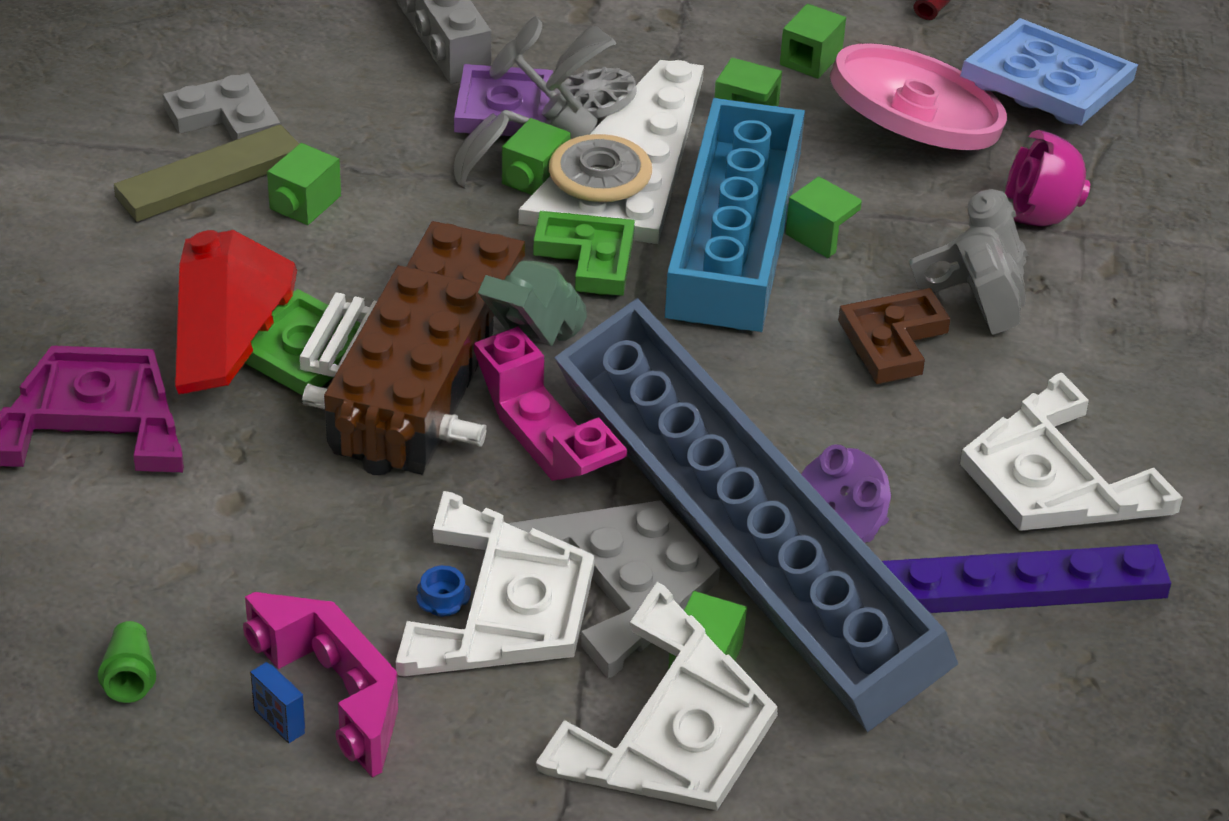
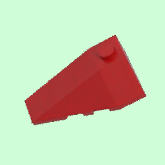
(223, 302)

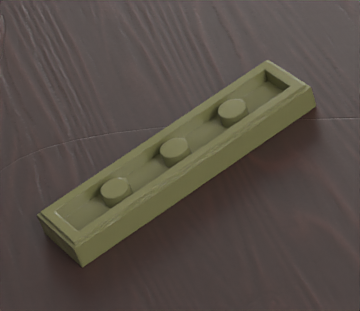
(204, 173)

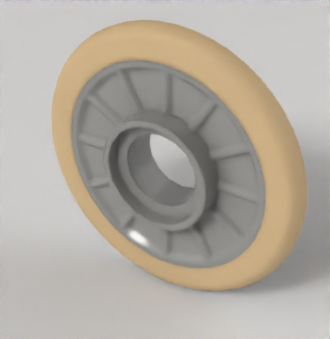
(627, 174)

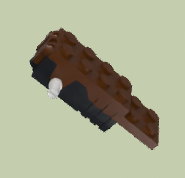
(417, 354)

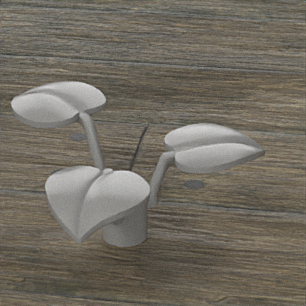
(561, 111)

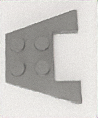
(631, 553)

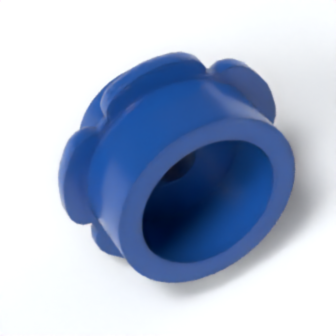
(442, 591)

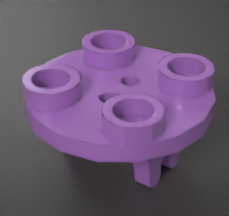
(864, 480)

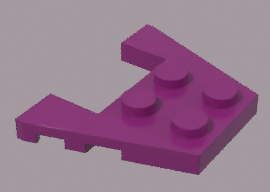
(94, 392)

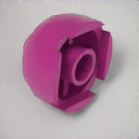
(1047, 180)

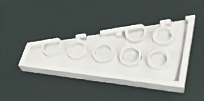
(660, 125)

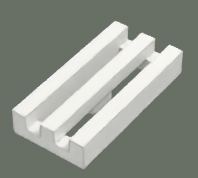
(336, 309)

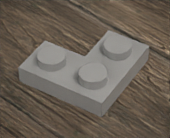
(228, 101)

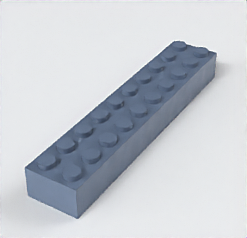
(759, 516)

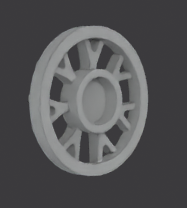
(597, 90)

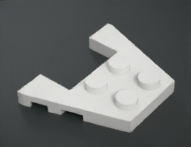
(1045, 480)
(524, 601)
(690, 732)

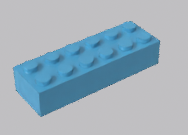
(735, 216)

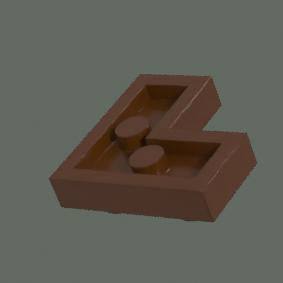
(885, 331)

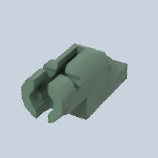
(536, 301)

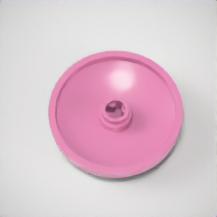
(917, 97)

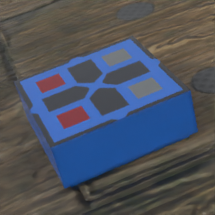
(278, 702)

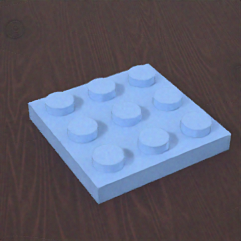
(1049, 71)

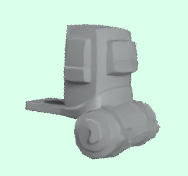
(987, 258)

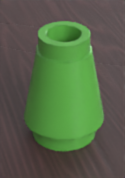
(127, 665)

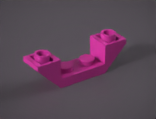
(552, 438)
(297, 626)

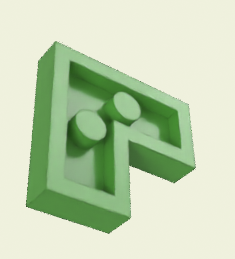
(598, 243)

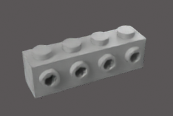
(451, 33)

